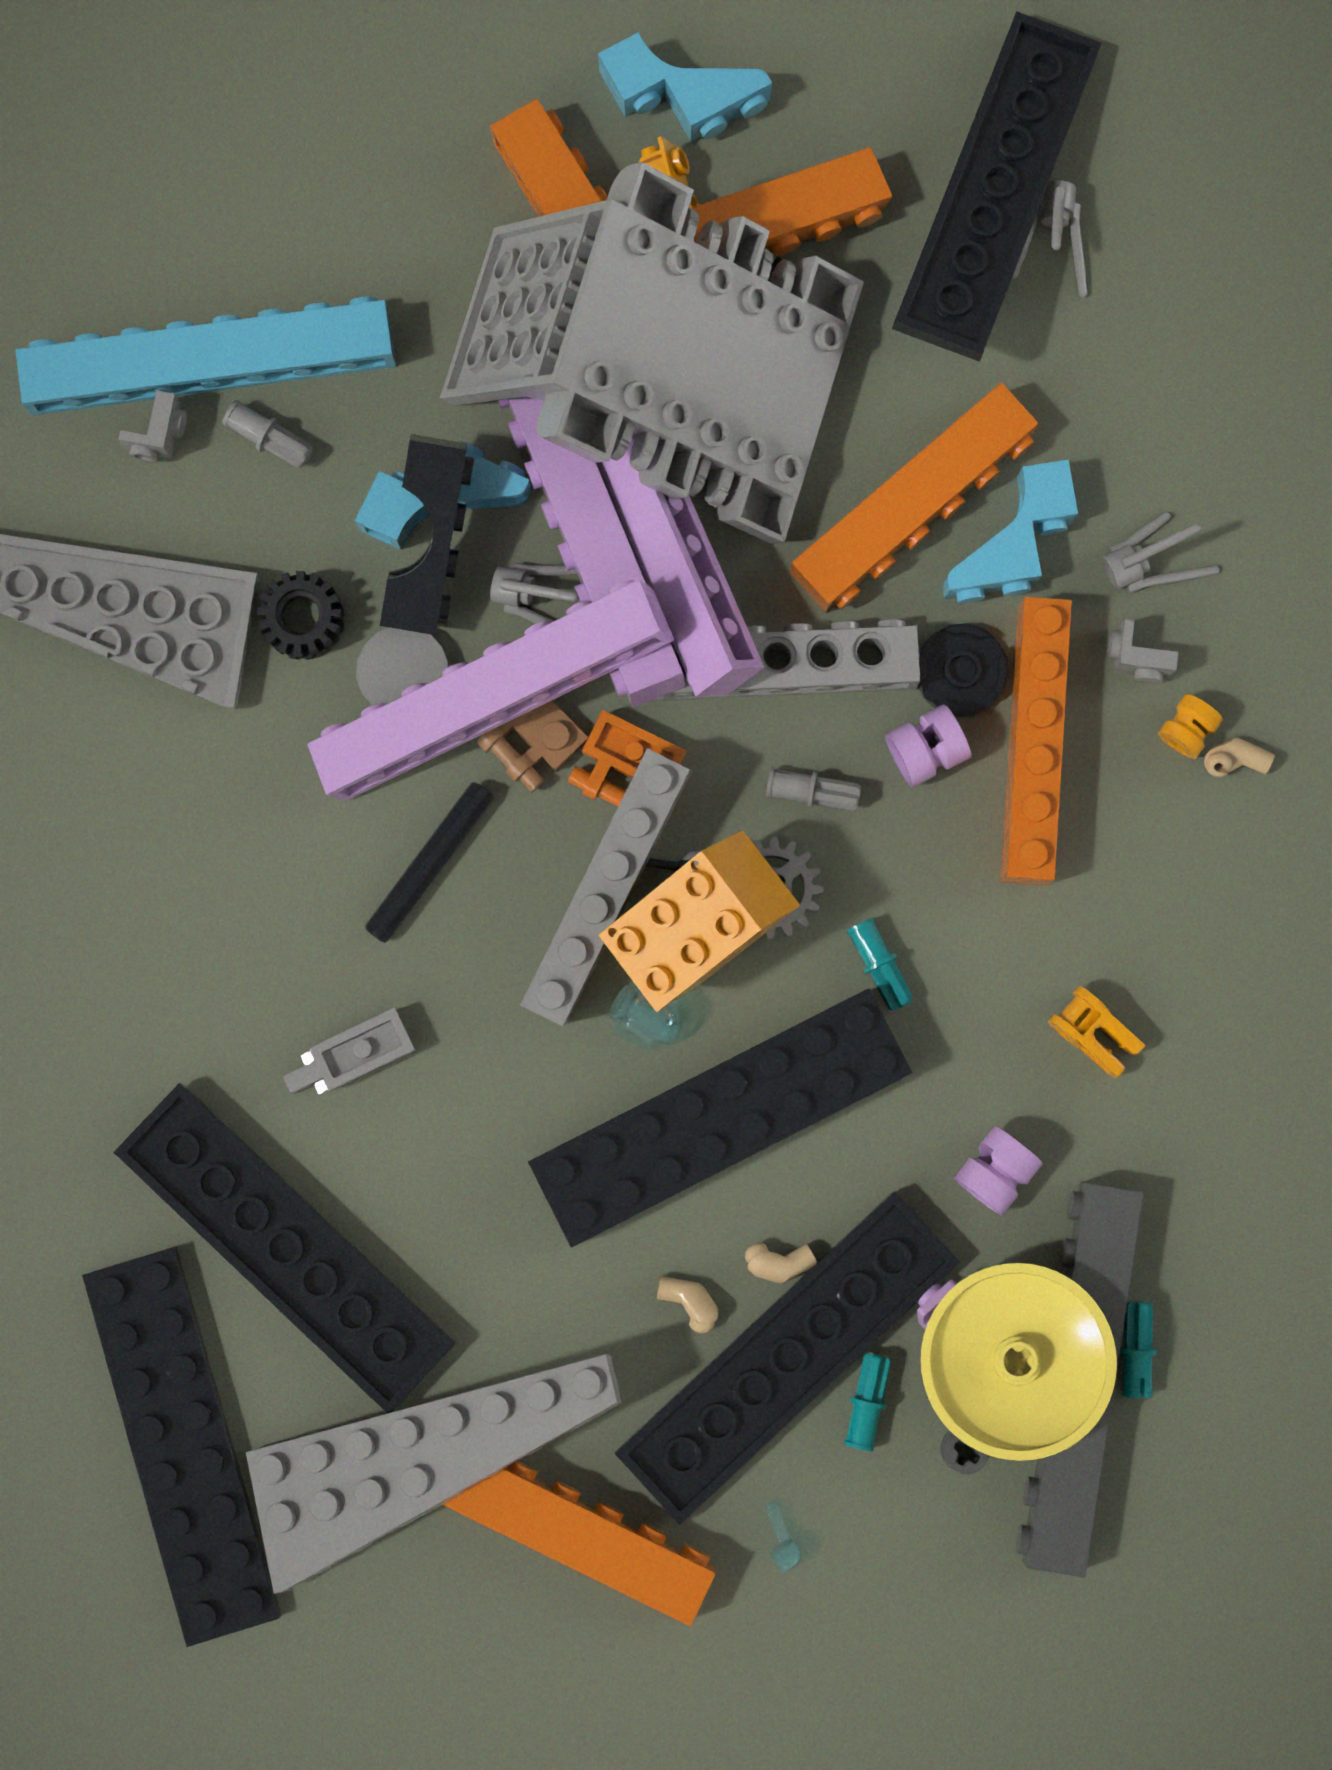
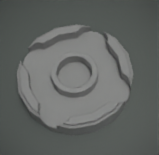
(397, 661)

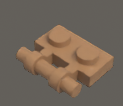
(548, 733)

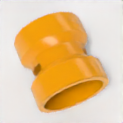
(1190, 726)

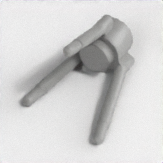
(1057, 211)
(1127, 564)
(515, 588)

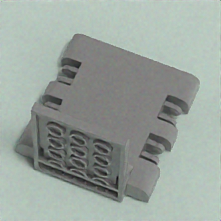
(664, 342)

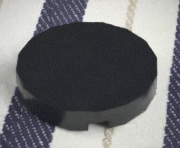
(962, 669)

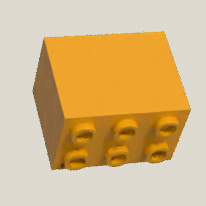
(699, 920)

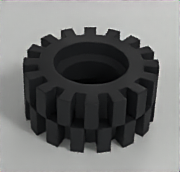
(281, 595)

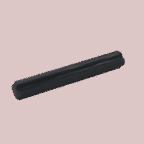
(429, 862)

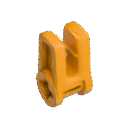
(1078, 1026)

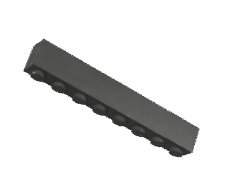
(1067, 1483)

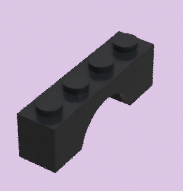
(415, 592)

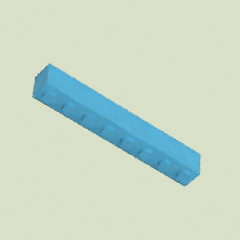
(205, 356)

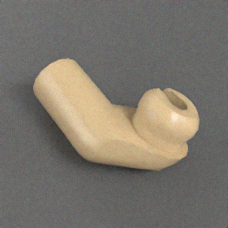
(1236, 753)
(778, 1267)
(695, 1300)

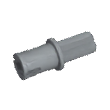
(267, 434)
(813, 789)

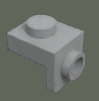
(165, 425)
(1146, 663)

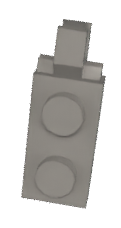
(352, 1054)

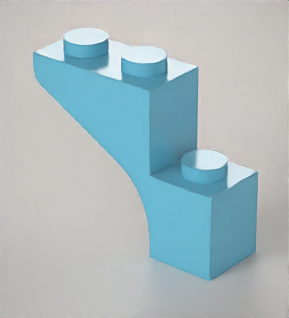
(698, 96)
(393, 512)
(1011, 556)

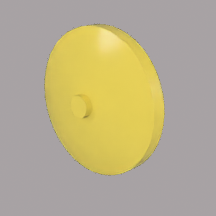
(1018, 1361)

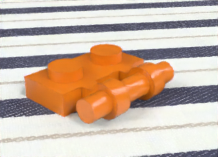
(620, 747)

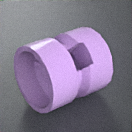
(911, 749)
(998, 1170)

